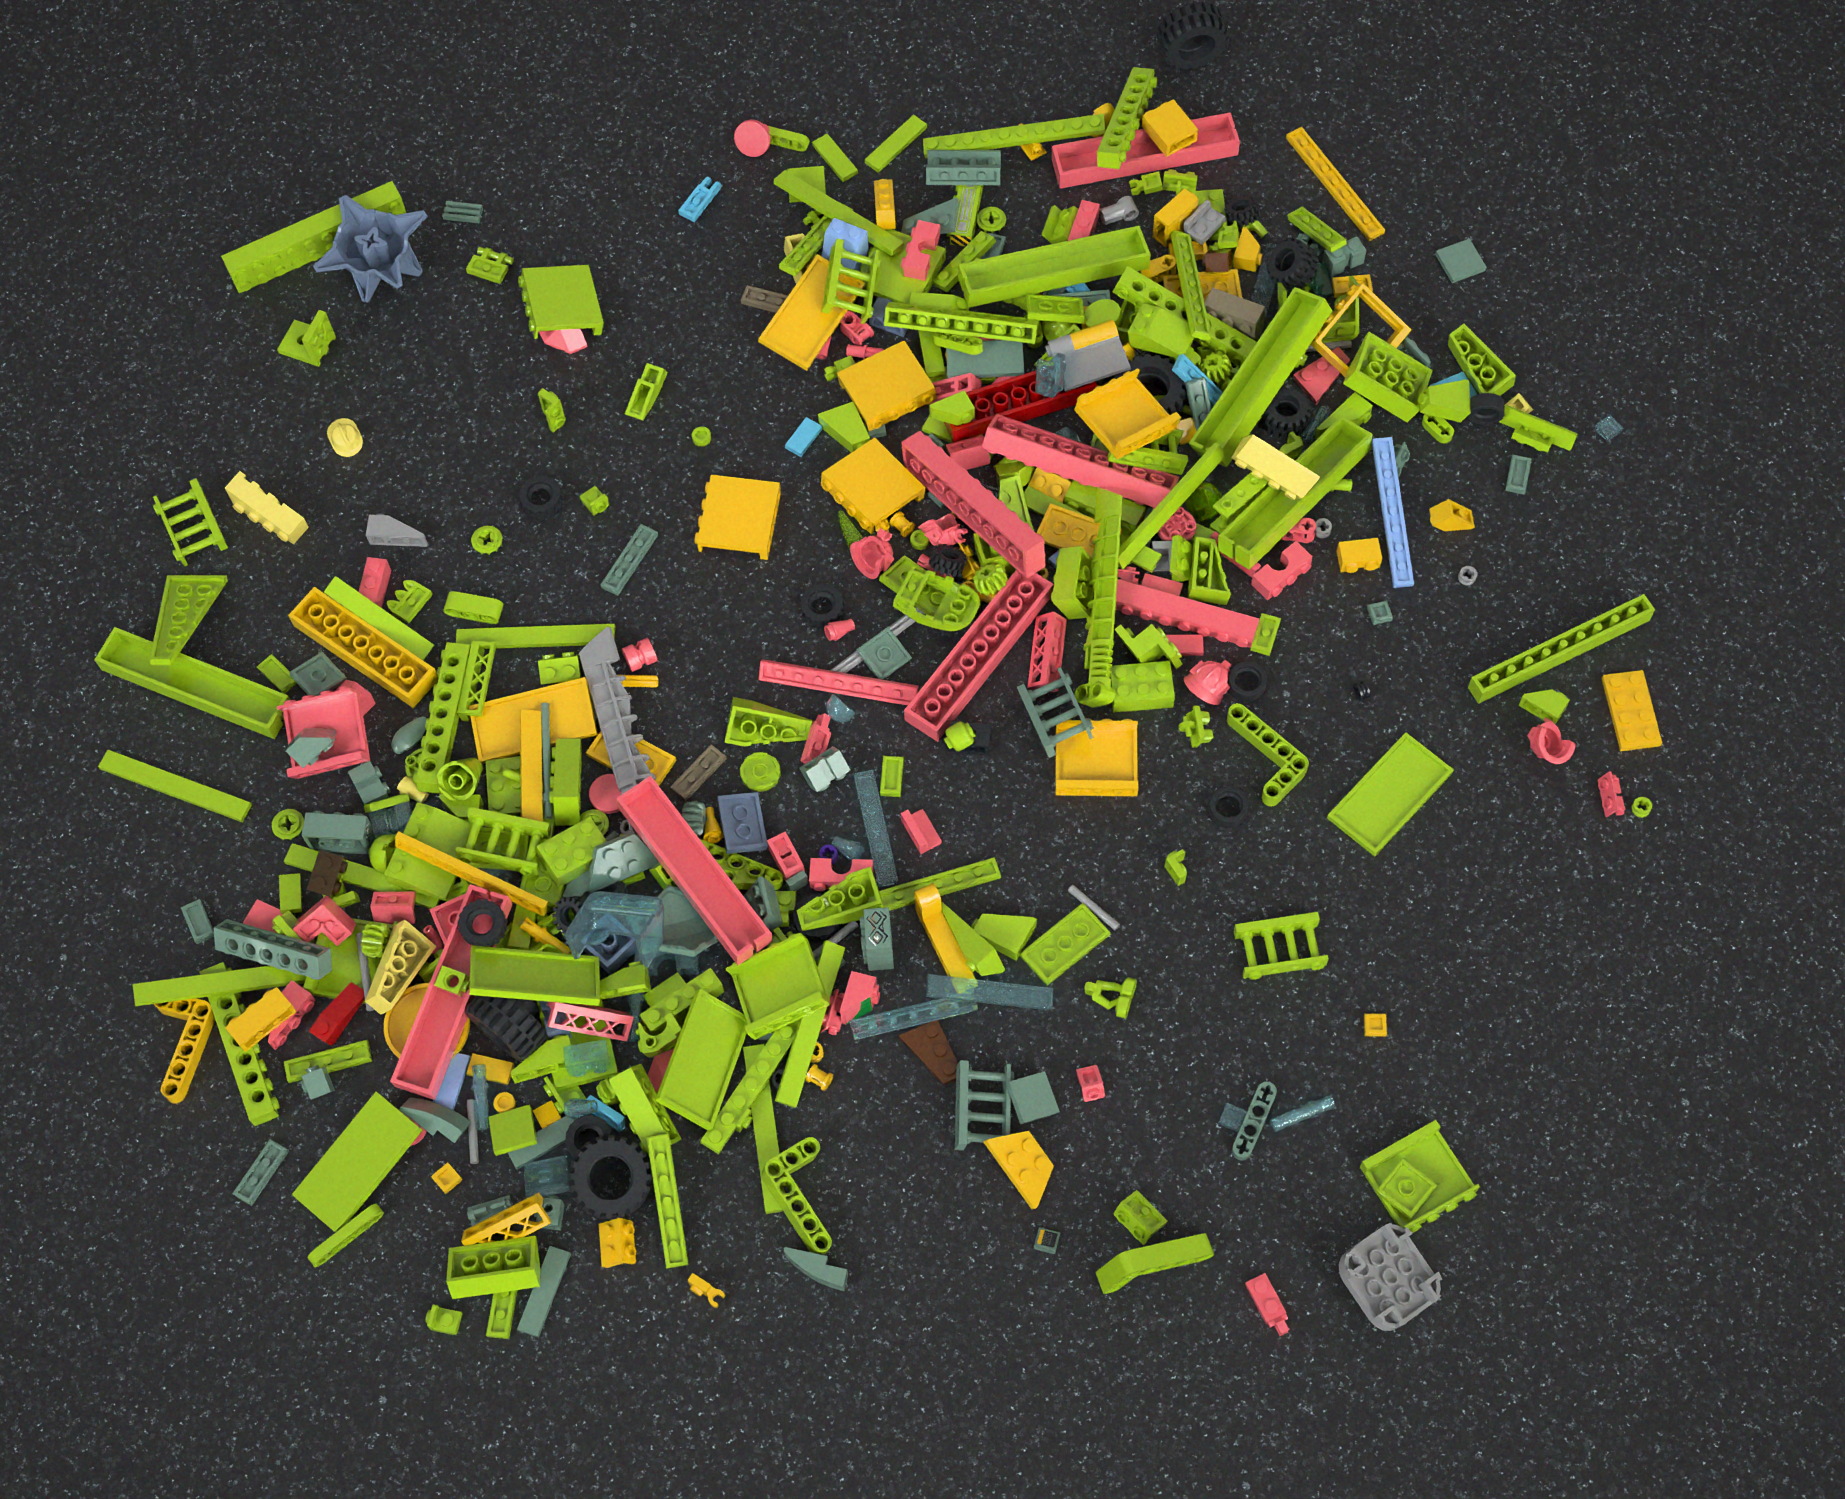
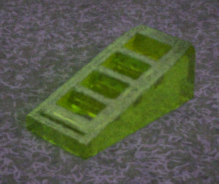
(849, 531)

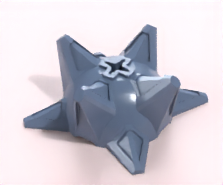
(373, 247)

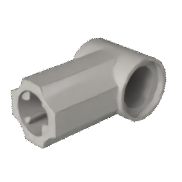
(1123, 209)

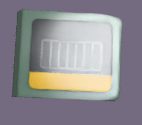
(1047, 1240)

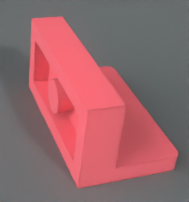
(969, 452)
(920, 830)
(393, 906)

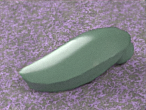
(408, 735)

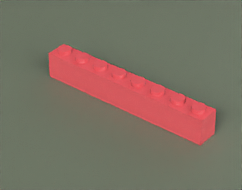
(1185, 614)

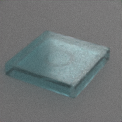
(546, 1177)

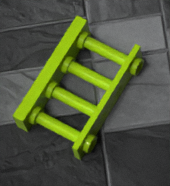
(833, 284)
(1155, 458)
(1237, 500)
(208, 523)
(498, 823)
(1287, 926)

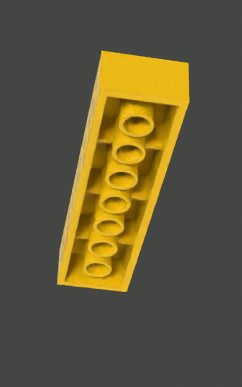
(364, 647)

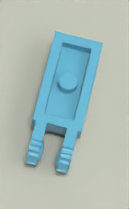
(699, 199)

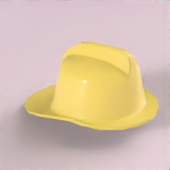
(345, 437)

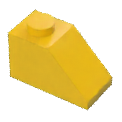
(1248, 252)
(1451, 516)

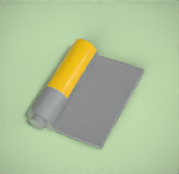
(1090, 354)

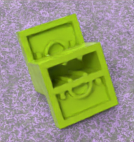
(1150, 645)

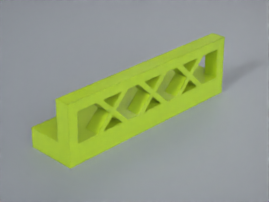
(473, 676)

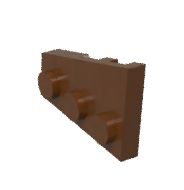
(933, 1049)

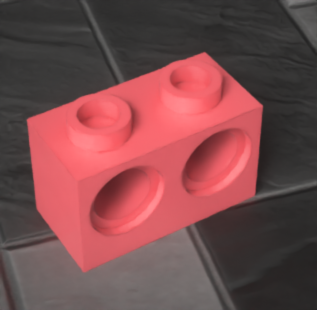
(785, 855)

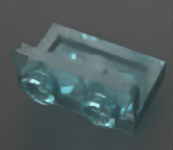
(1050, 375)
(587, 1058)

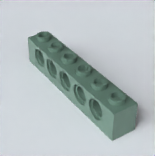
(272, 949)

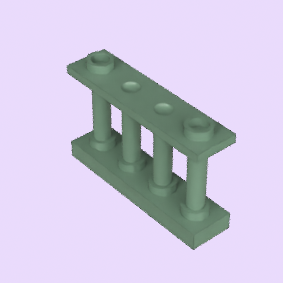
(963, 167)
(1043, 726)
(964, 1095)

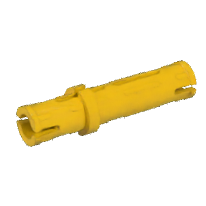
(541, 935)

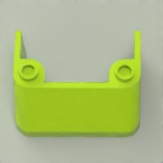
(1346, 326)

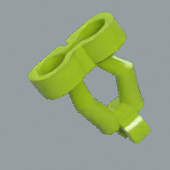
(1122, 1002)

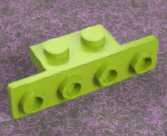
(1536, 431)

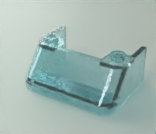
(618, 915)

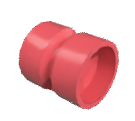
(639, 654)

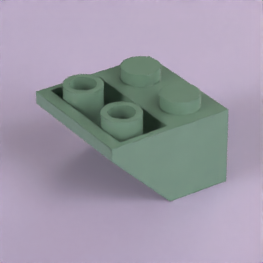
(309, 744)
(764, 902)

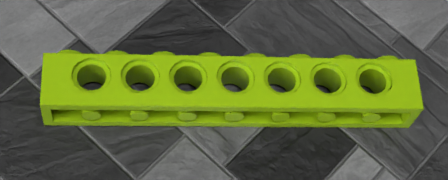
(1126, 118)
(1140, 289)
(961, 322)
(453, 654)
(257, 1111)

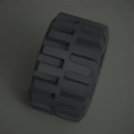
(1298, 255)
(1282, 425)

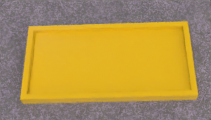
(799, 326)
(499, 727)

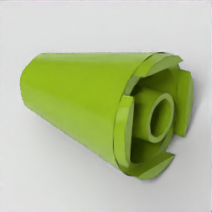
(459, 778)

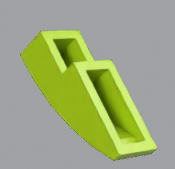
(646, 391)

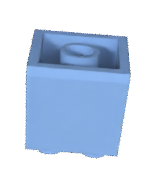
(854, 241)

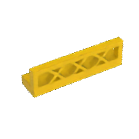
(507, 1217)

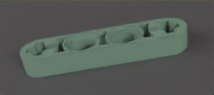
(1251, 1119)

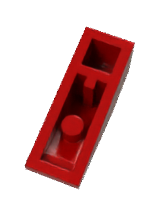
(338, 1014)

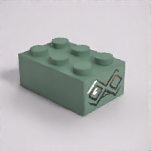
(338, 832)
(877, 939)

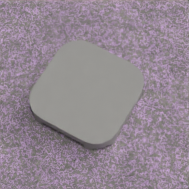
(1389, 1277)

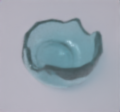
(838, 710)

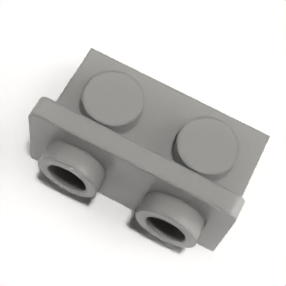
(1203, 223)

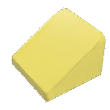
(1520, 403)

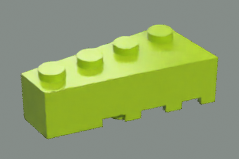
(566, 781)

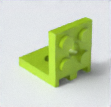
(314, 337)

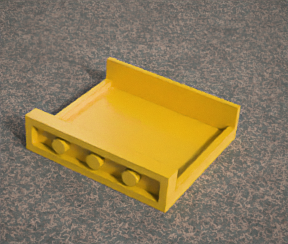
(887, 385)
(1125, 414)
(871, 484)
(738, 515)
(1099, 764)

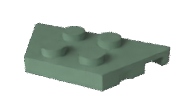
(619, 860)

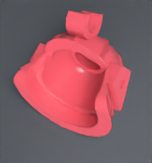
(943, 530)
(873, 554)
(1209, 681)
(1547, 743)

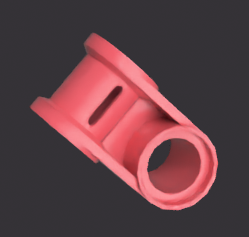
(855, 331)
(1298, 531)

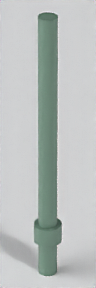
(546, 755)

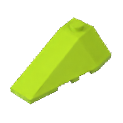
(758, 723)
(842, 902)
(978, 953)
(626, 982)

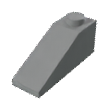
(389, 531)

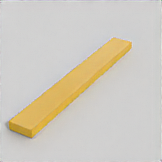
(1335, 184)
(470, 873)

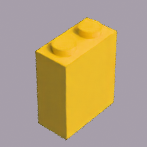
(1169, 127)
(1173, 216)

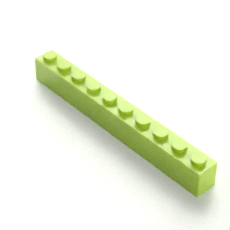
(1561, 648)

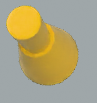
(712, 829)

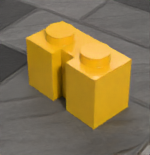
(1359, 554)

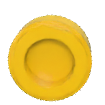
(504, 1102)

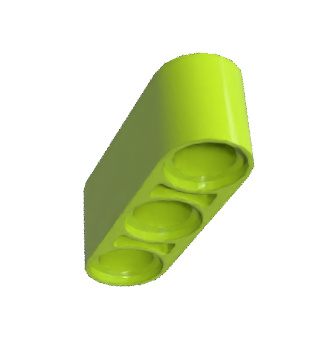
(473, 607)

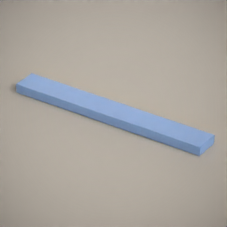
(1392, 512)

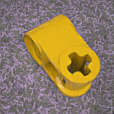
(1158, 268)

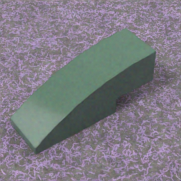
(435, 1118)
(817, 1268)

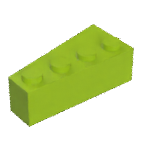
(1479, 363)

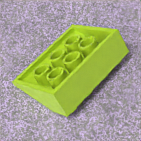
(1388, 377)
(438, 831)

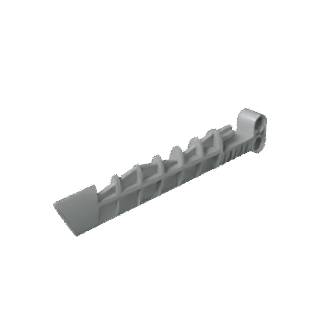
(614, 712)

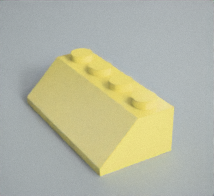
(1274, 467)

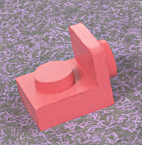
(1090, 1083)

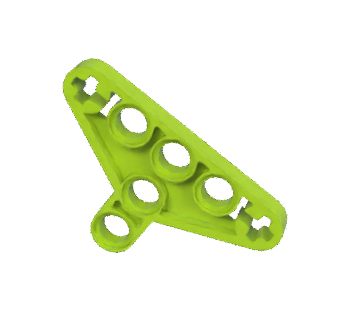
(741, 875)

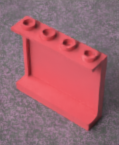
(329, 710)

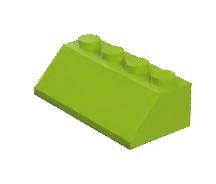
(639, 1104)
(493, 1267)

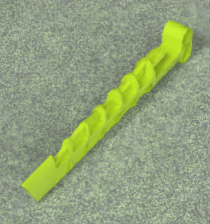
(1101, 627)

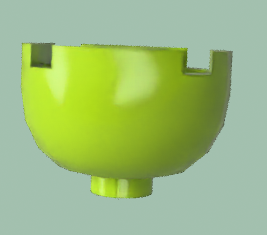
(382, 852)

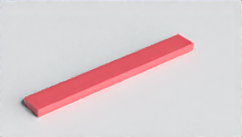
(837, 682)

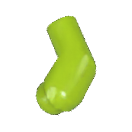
(1257, 227)

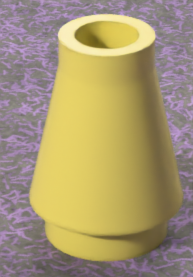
(409, 787)

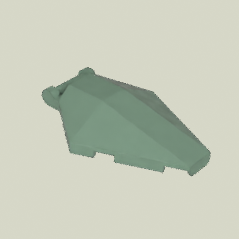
(683, 927)

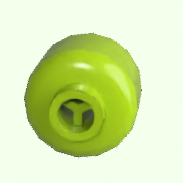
(959, 736)

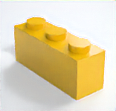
(884, 204)
(260, 1019)

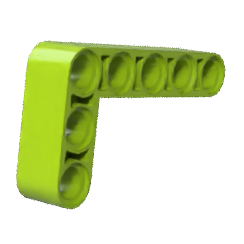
(1272, 751)
(795, 1196)
(1152, 1259)

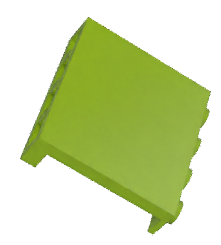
(890, 277)
(560, 299)
(344, 964)
(778, 986)
(1434, 1158)

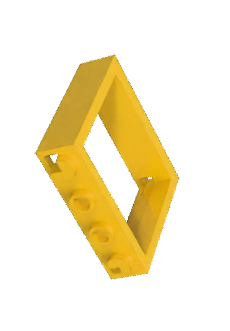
(1377, 305)

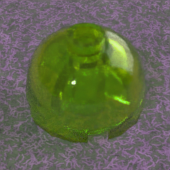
(1202, 500)

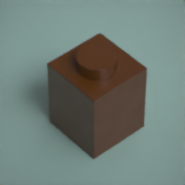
(1217, 261)

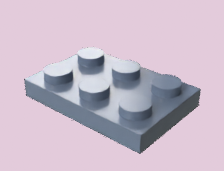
(742, 823)

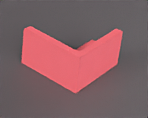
(325, 918)

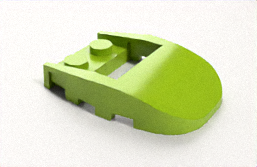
(955, 609)

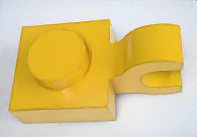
(701, 1287)

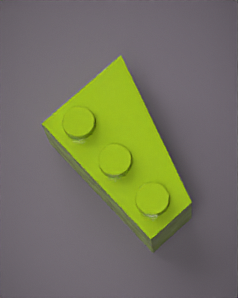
(1206, 575)

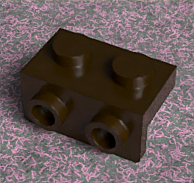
(327, 873)

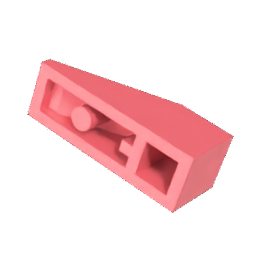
(954, 385)

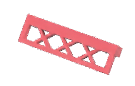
(1051, 650)
(594, 1012)

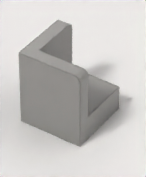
(1164, 549)

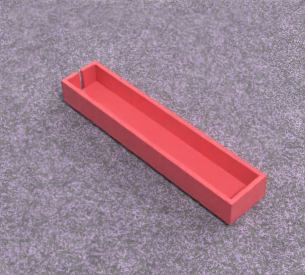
(1077, 161)
(694, 870)
(441, 1012)

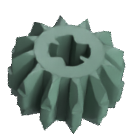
(695, 815)

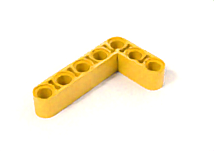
(931, 916)
(187, 1041)

